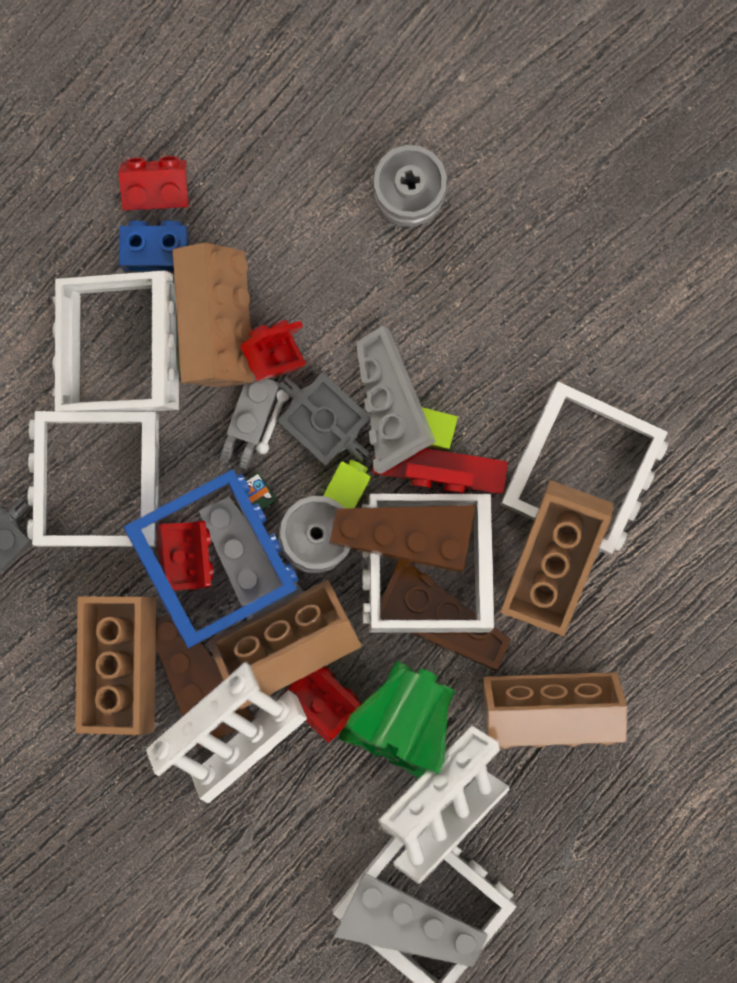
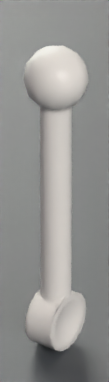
(282, 398)

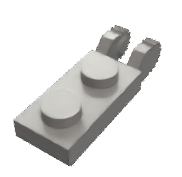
(250, 418)

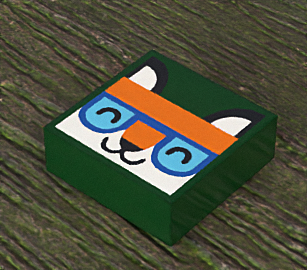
(259, 491)

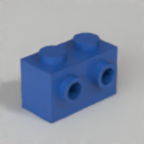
(150, 247)

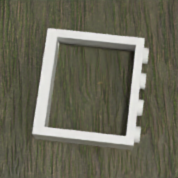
(164, 341)
(38, 465)
(641, 480)
(483, 567)
(473, 872)

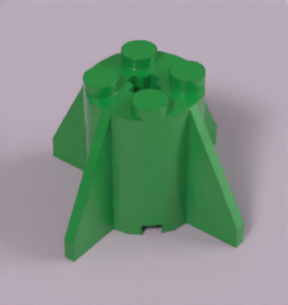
(404, 721)

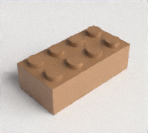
(212, 314)
(557, 557)
(288, 640)
(115, 665)
(555, 709)

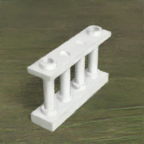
(243, 750)
(432, 792)

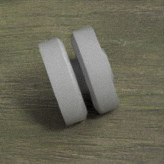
(409, 166)
(295, 540)

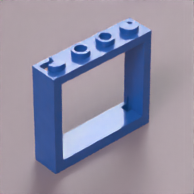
(268, 543)

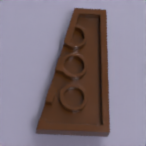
(414, 534)
(417, 597)
(190, 672)

